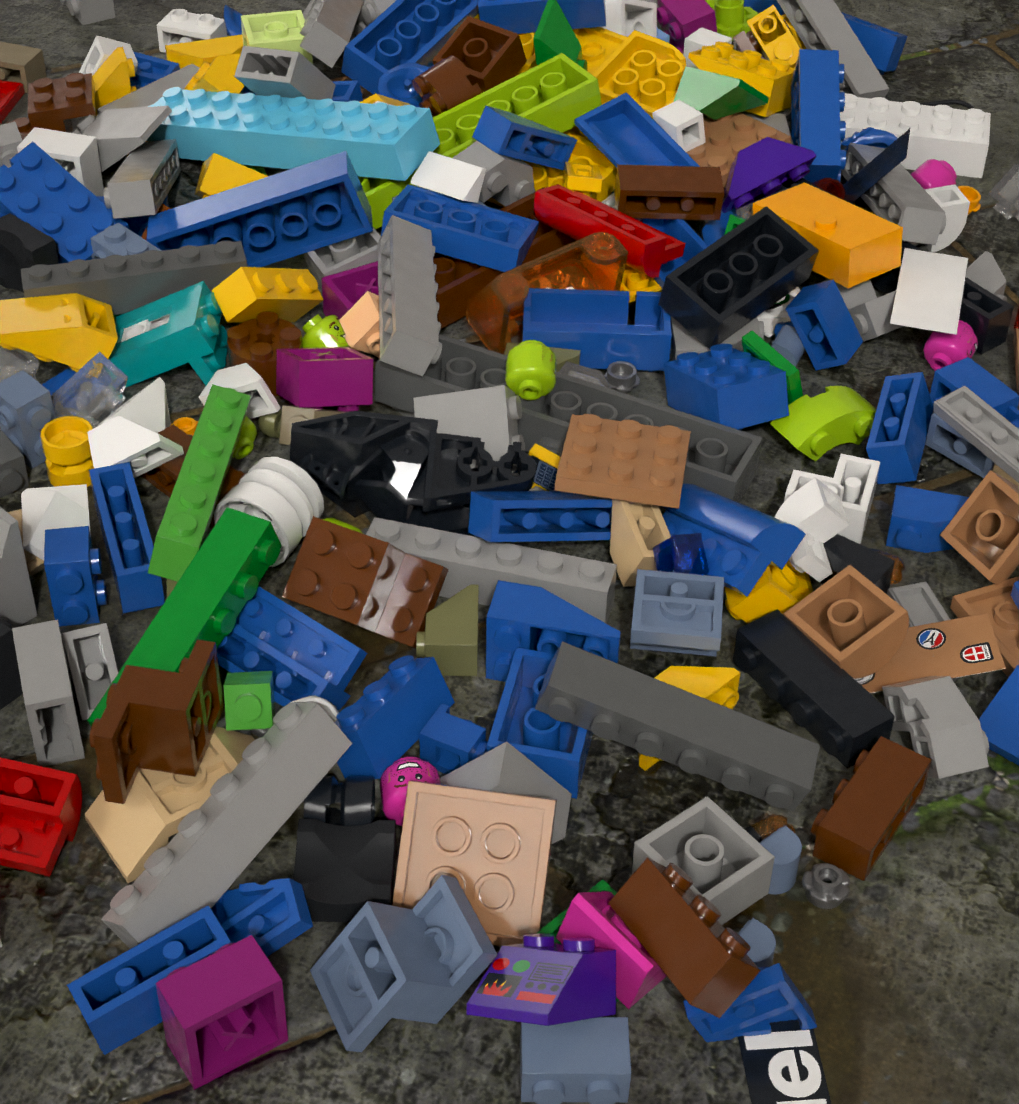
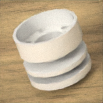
(280, 494)

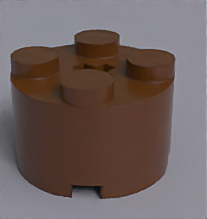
(445, 86)
(258, 341)

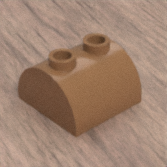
(988, 528)
(852, 622)

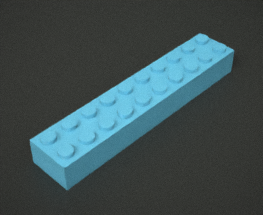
(295, 131)

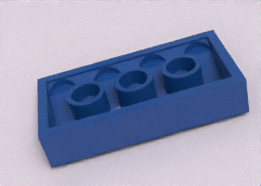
(466, 228)

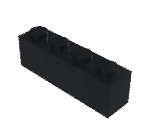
(811, 687)

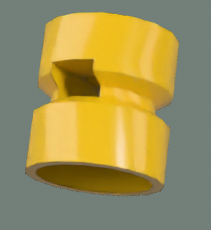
(67, 451)

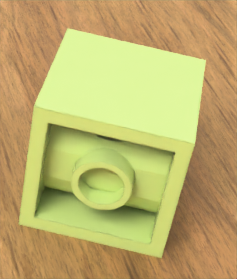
(275, 31)

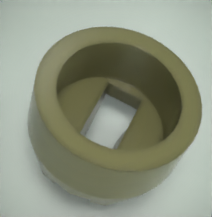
(271, 424)

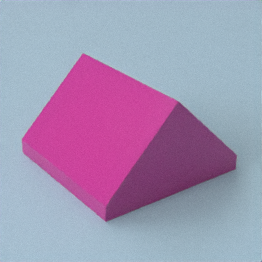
(594, 918)

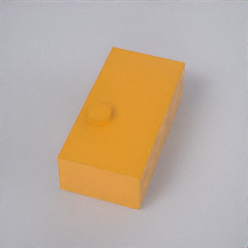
(849, 239)

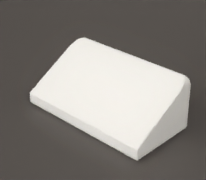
(450, 177)

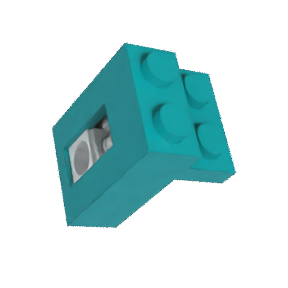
(170, 334)

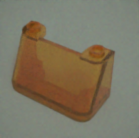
(586, 264)

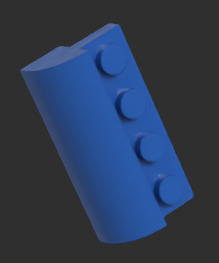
(734, 536)
(298, 650)

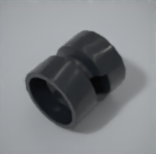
(354, 794)

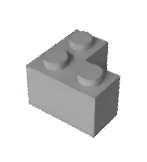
(511, 772)

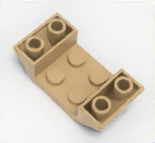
(159, 804)

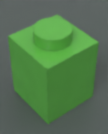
(249, 700)

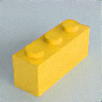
(262, 289)

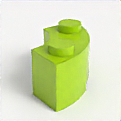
(826, 421)

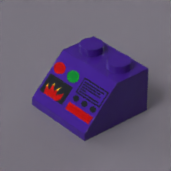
(547, 982)

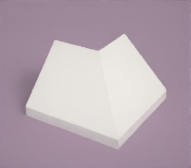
(146, 408)
(52, 509)

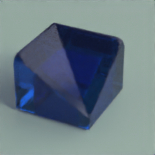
(682, 555)

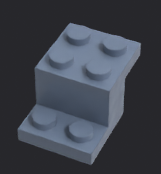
(677, 613)
(402, 963)

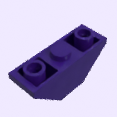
(763, 170)

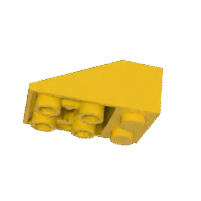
(768, 77)
(58, 328)

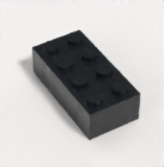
(738, 277)

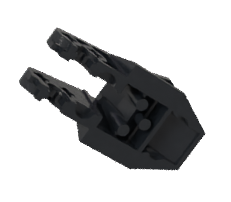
(403, 467)

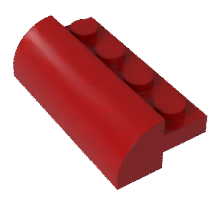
(582, 216)
(36, 814)

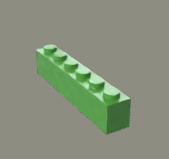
(199, 483)

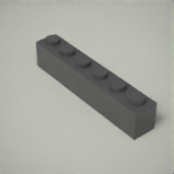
(136, 278)
(678, 727)

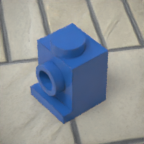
(451, 741)

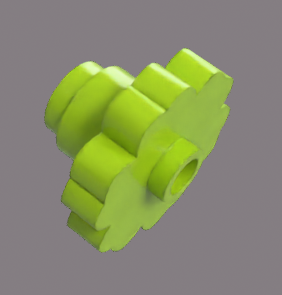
(732, 17)

